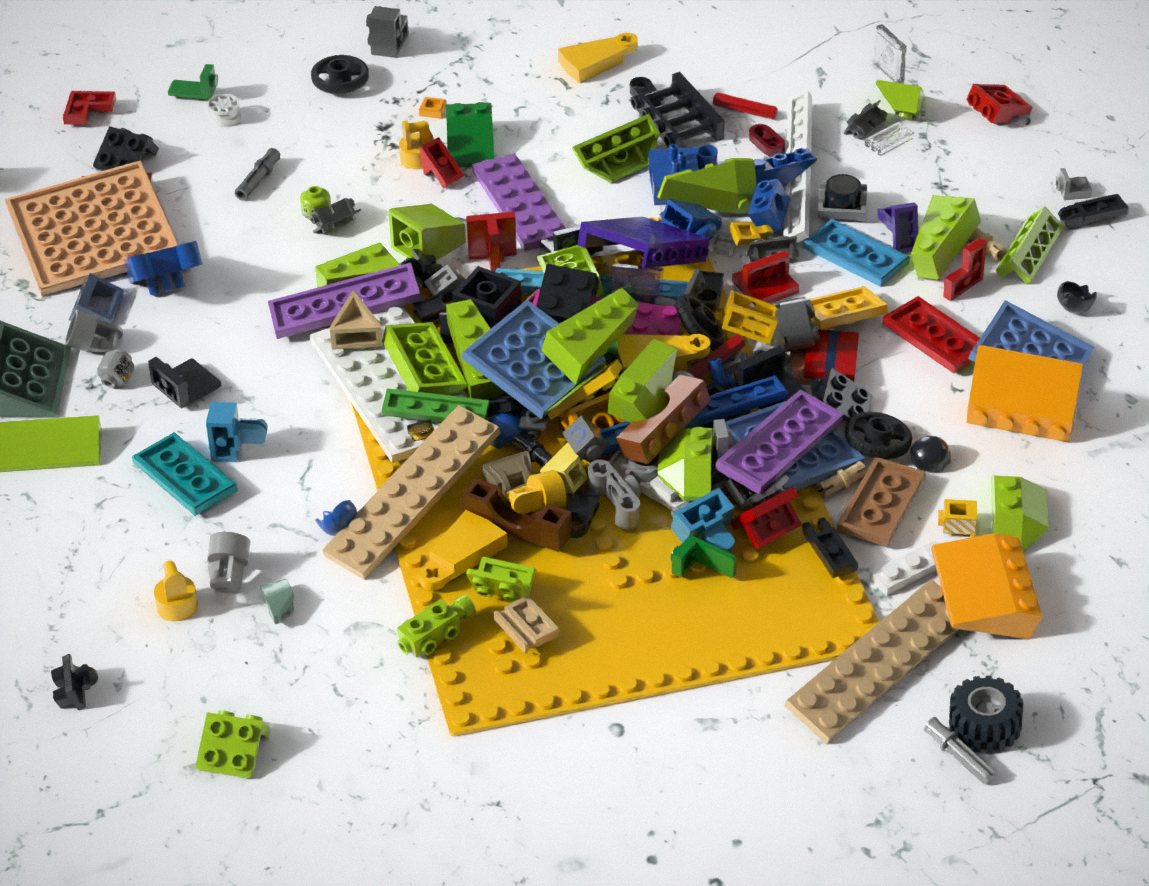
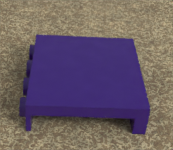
(659, 241)

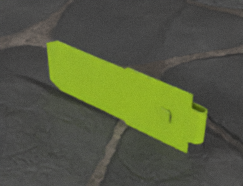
(601, 366)

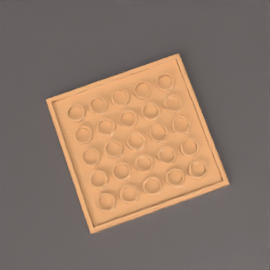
(89, 226)

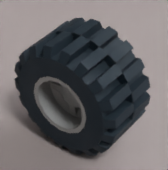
(986, 713)

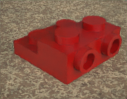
(997, 102)

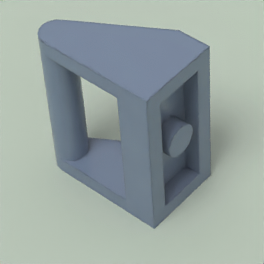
(98, 287)

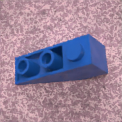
(784, 166)

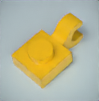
(747, 232)

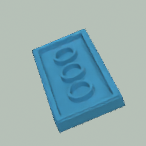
(856, 252)

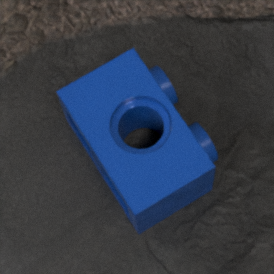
(769, 204)

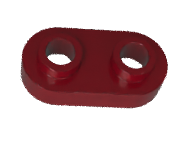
(766, 139)

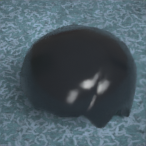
(1075, 297)
(930, 453)

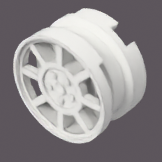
(224, 112)

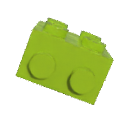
(502, 579)
(230, 743)

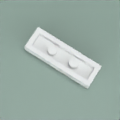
(905, 570)

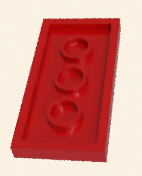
(933, 333)

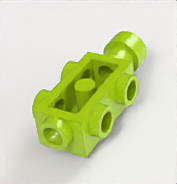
(433, 625)

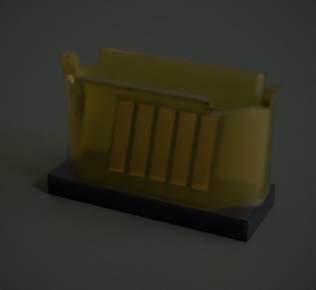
(420, 430)

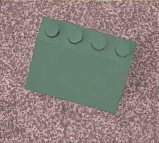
(30, 373)

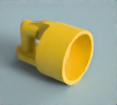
(410, 143)
(540, 490)
(175, 595)

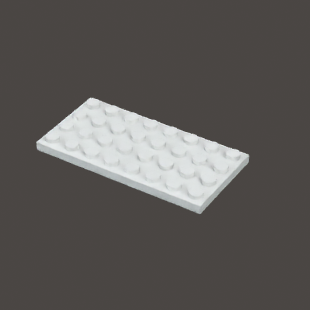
(365, 378)

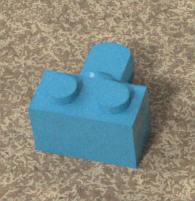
(228, 431)
(706, 520)

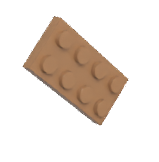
(880, 501)

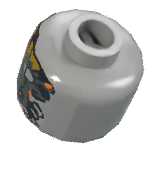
(115, 368)

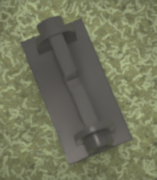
(862, 124)
(326, 219)
(762, 248)
(532, 424)

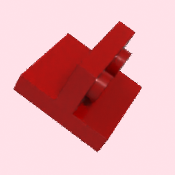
(491, 237)
(767, 278)
(769, 519)

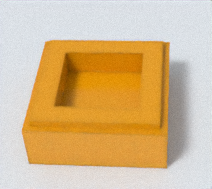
(432, 107)

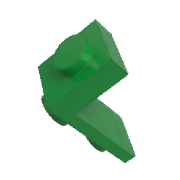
(196, 89)
(700, 551)

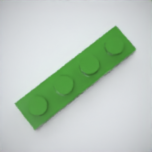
(428, 405)

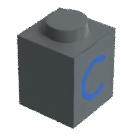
(585, 439)

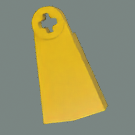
(595, 57)
(632, 345)
(461, 549)

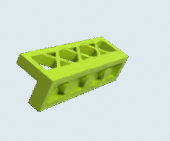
(1029, 238)

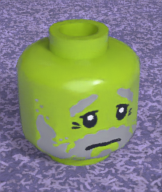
(313, 200)

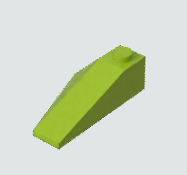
(718, 187)
(641, 387)

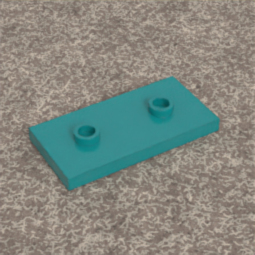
(184, 473)

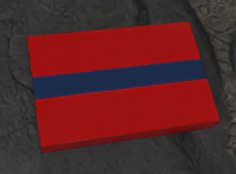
(834, 351)

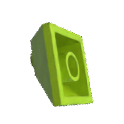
(902, 98)

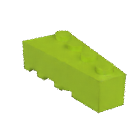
(943, 234)
(465, 328)
(588, 334)

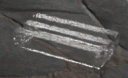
(885, 140)

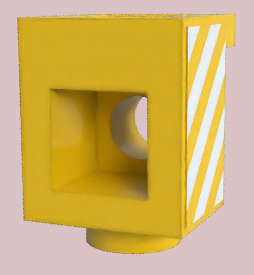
(959, 517)

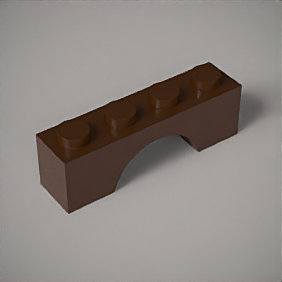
(545, 528)

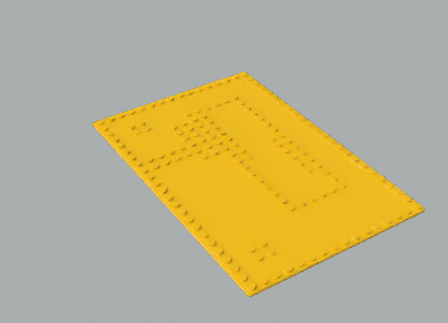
(618, 608)

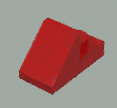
(438, 160)

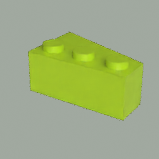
(355, 264)

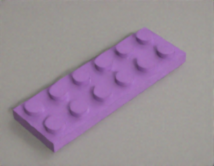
(514, 190)
(321, 305)
(779, 441)

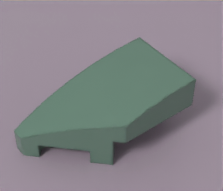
(279, 598)

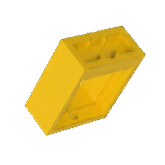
(749, 321)

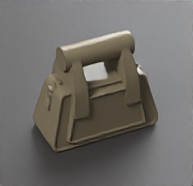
(509, 472)

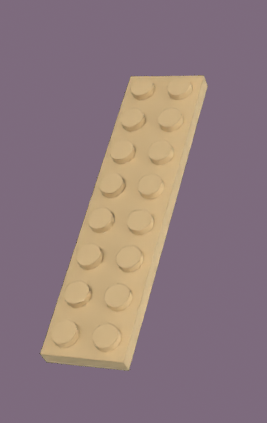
(411, 492)
(873, 663)

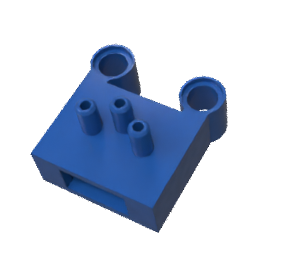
(675, 160)
(162, 263)

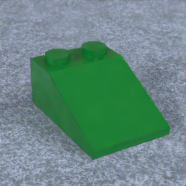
(470, 132)

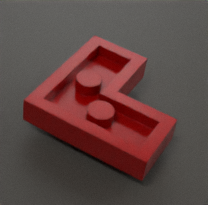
(83, 102)
(970, 272)

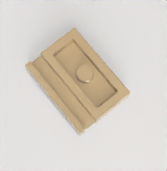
(526, 624)

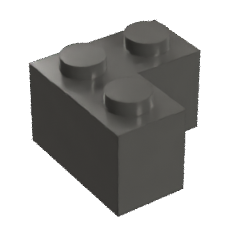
(386, 31)

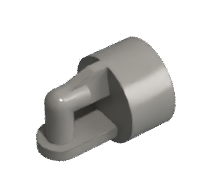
(82, 331)
(230, 552)

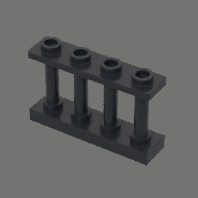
(687, 98)

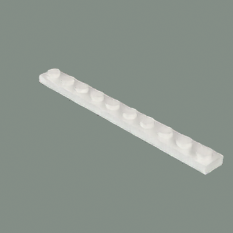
(799, 136)

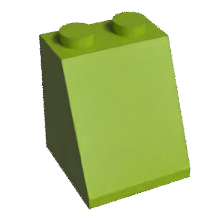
(425, 229)

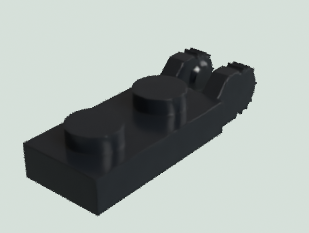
(1093, 211)
(830, 548)

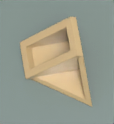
(355, 326)

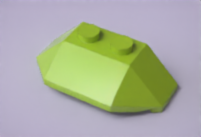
(619, 150)
(688, 463)
(1019, 509)

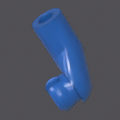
(718, 374)

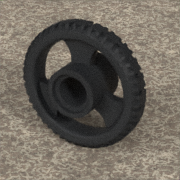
(340, 71)
(699, 319)
(878, 431)

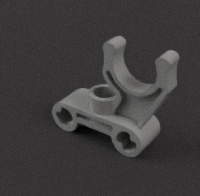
(619, 482)

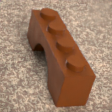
(646, 438)

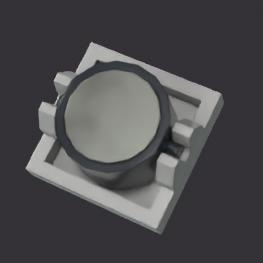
(842, 198)

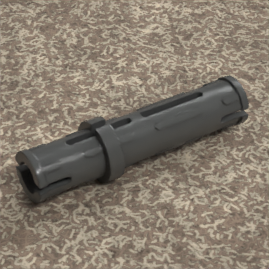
(261, 168)

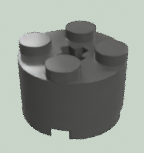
(796, 323)

